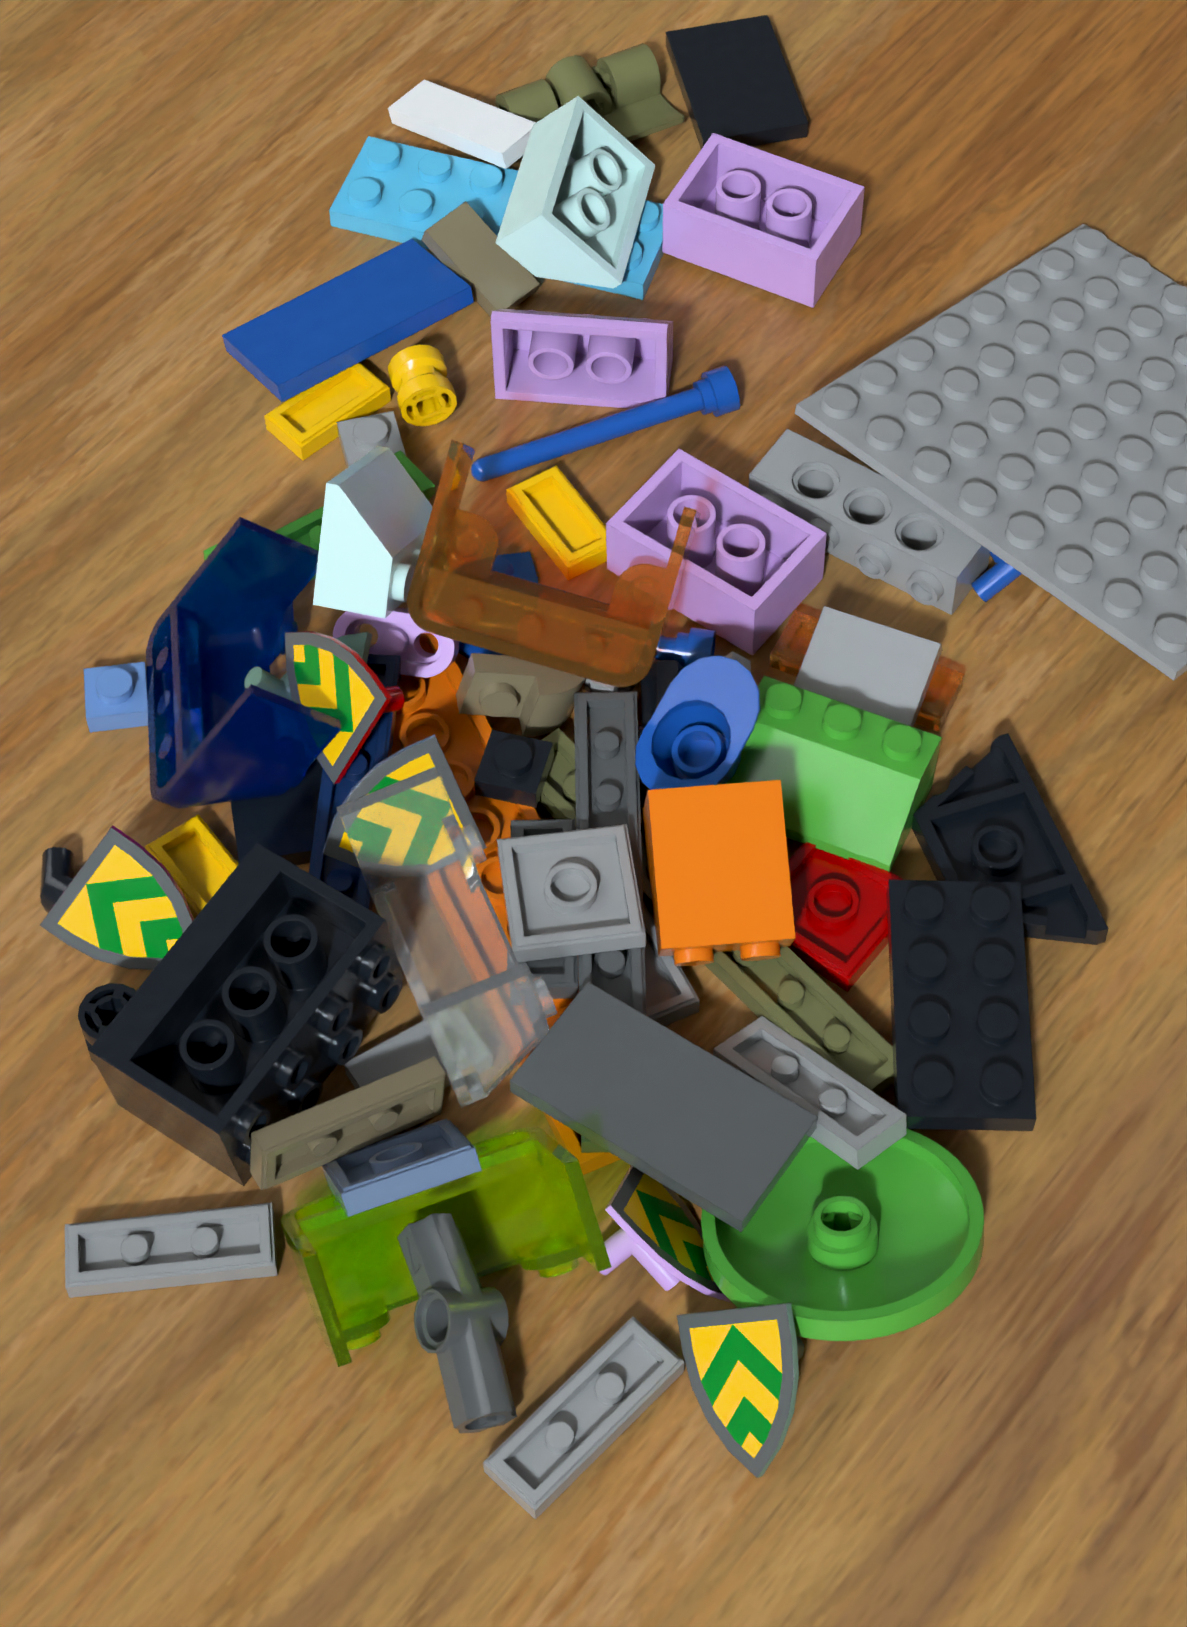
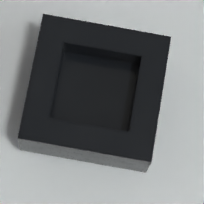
(514, 768)

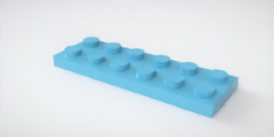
(406, 189)

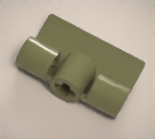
(619, 88)

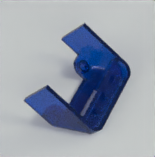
(204, 727)

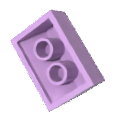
(580, 358)

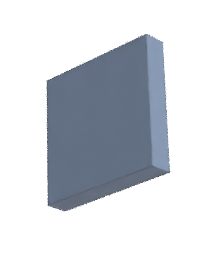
(401, 1166)

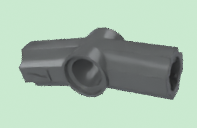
(459, 1323)

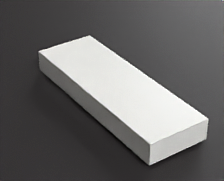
(462, 123)

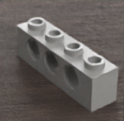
(871, 521)

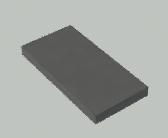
(664, 1105)

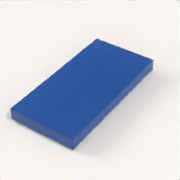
(347, 319)

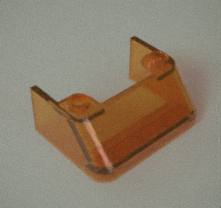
(467, 601)

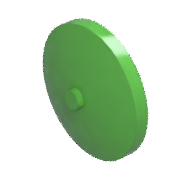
(853, 1245)

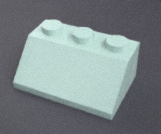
(576, 199)
(370, 536)

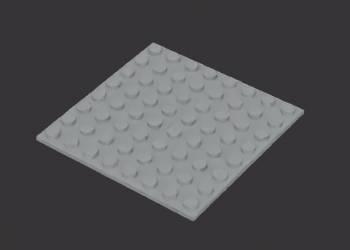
(1047, 432)

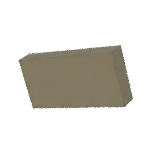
(470, 251)

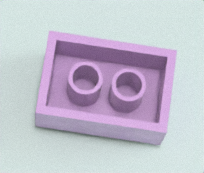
(762, 219)
(747, 554)

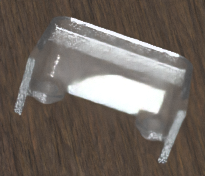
(445, 933)

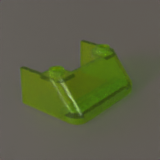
(518, 1210)

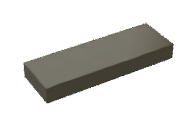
(347, 1123)

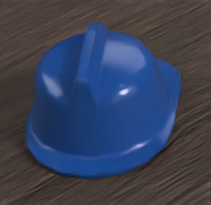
(699, 726)

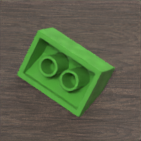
(842, 771)

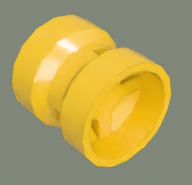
(422, 385)

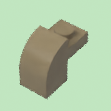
(519, 690)

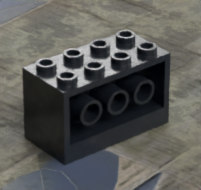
(249, 1010)

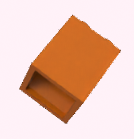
(719, 871)

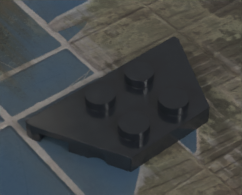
(999, 830)

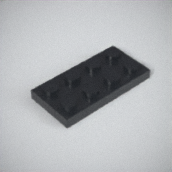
(960, 1005)

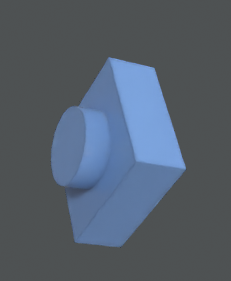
(116, 696)

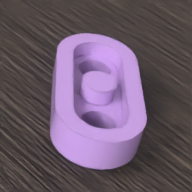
(401, 637)

